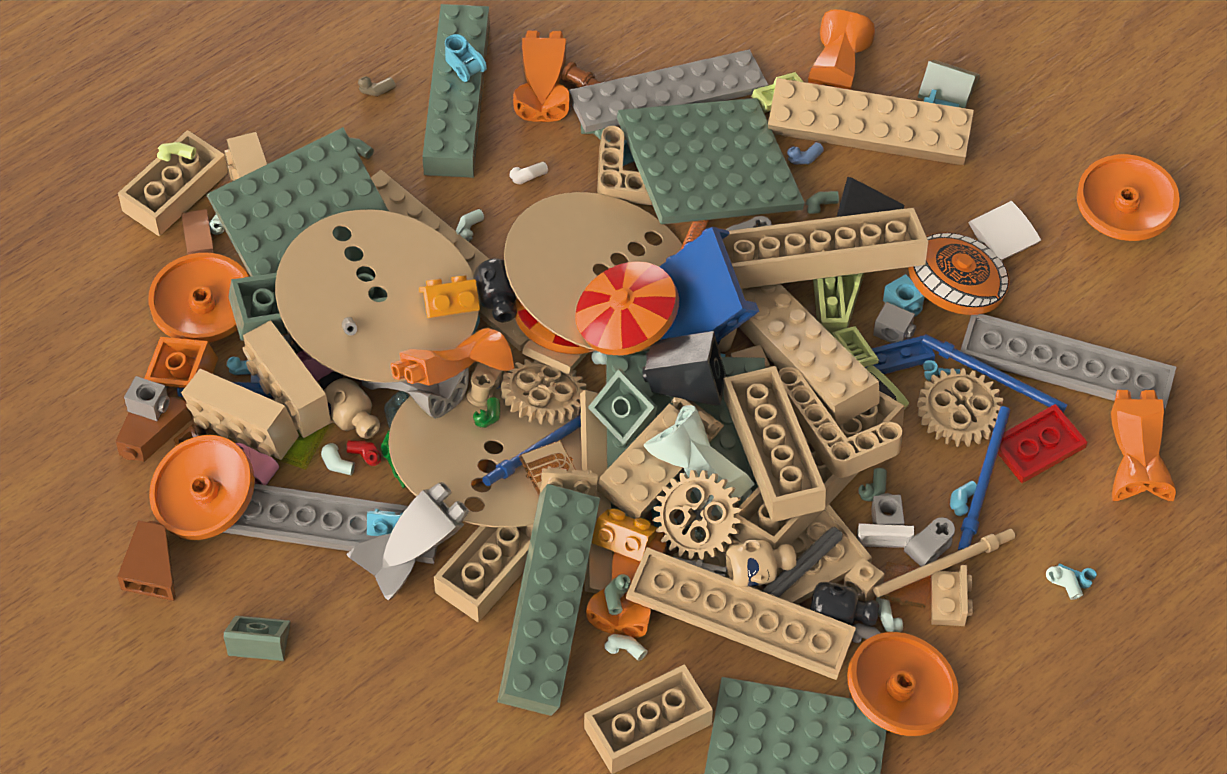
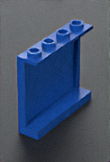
(707, 288)

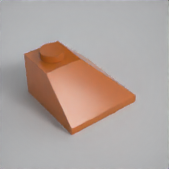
(179, 360)

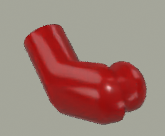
(366, 449)

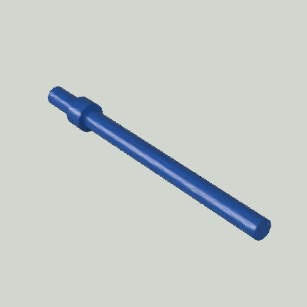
(947, 350)
(507, 467)
(971, 523)

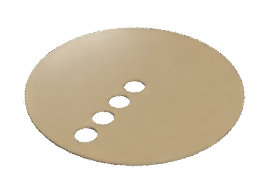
(559, 243)
(320, 289)
(452, 446)

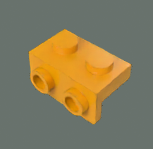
(450, 298)
(623, 533)

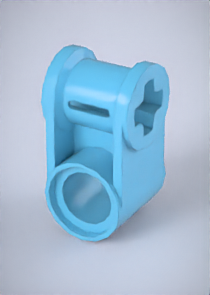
(463, 57)

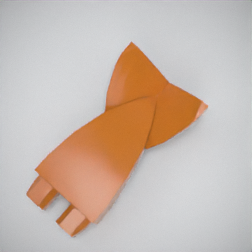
(843, 36)
(543, 65)
(433, 367)
(1139, 435)
(634, 617)

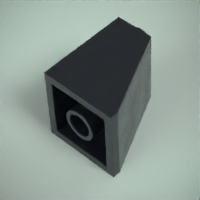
(862, 199)
(686, 368)

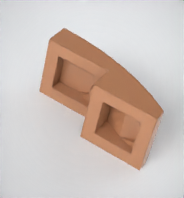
(197, 232)

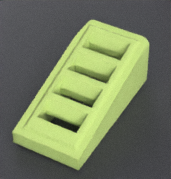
(855, 343)

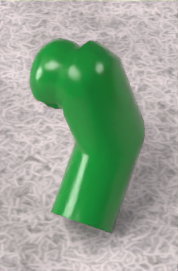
(490, 416)

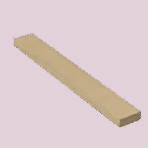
(594, 458)

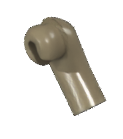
(375, 89)

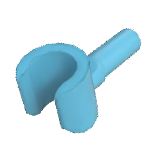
(932, 365)
(1083, 582)

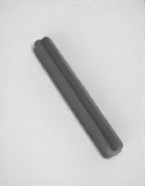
(804, 562)

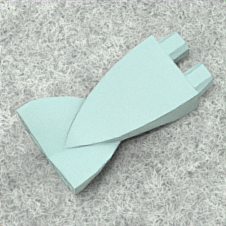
(688, 447)

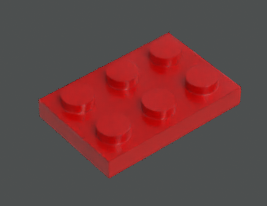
(1040, 443)

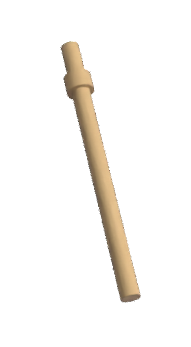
(987, 544)

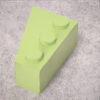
(836, 300)

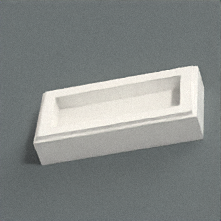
(884, 535)

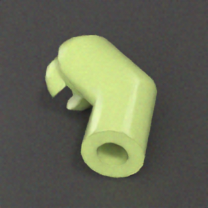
(177, 148)

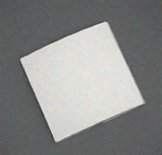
(1005, 230)

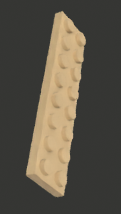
(741, 613)

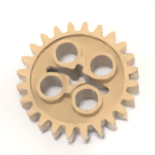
(542, 392)
(959, 407)
(716, 530)

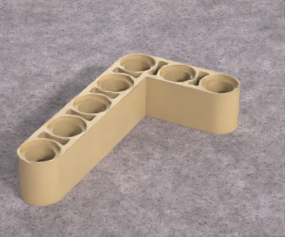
(615, 174)
(840, 454)

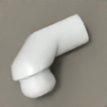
(523, 175)

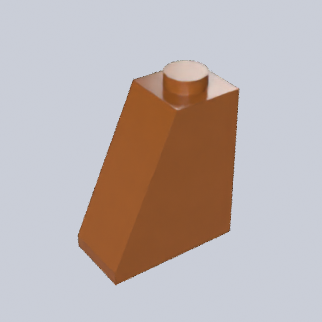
(143, 436)
(148, 563)

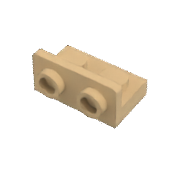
(950, 597)

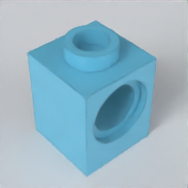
(903, 289)

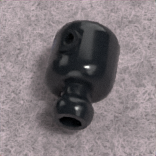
(495, 289)
(843, 604)

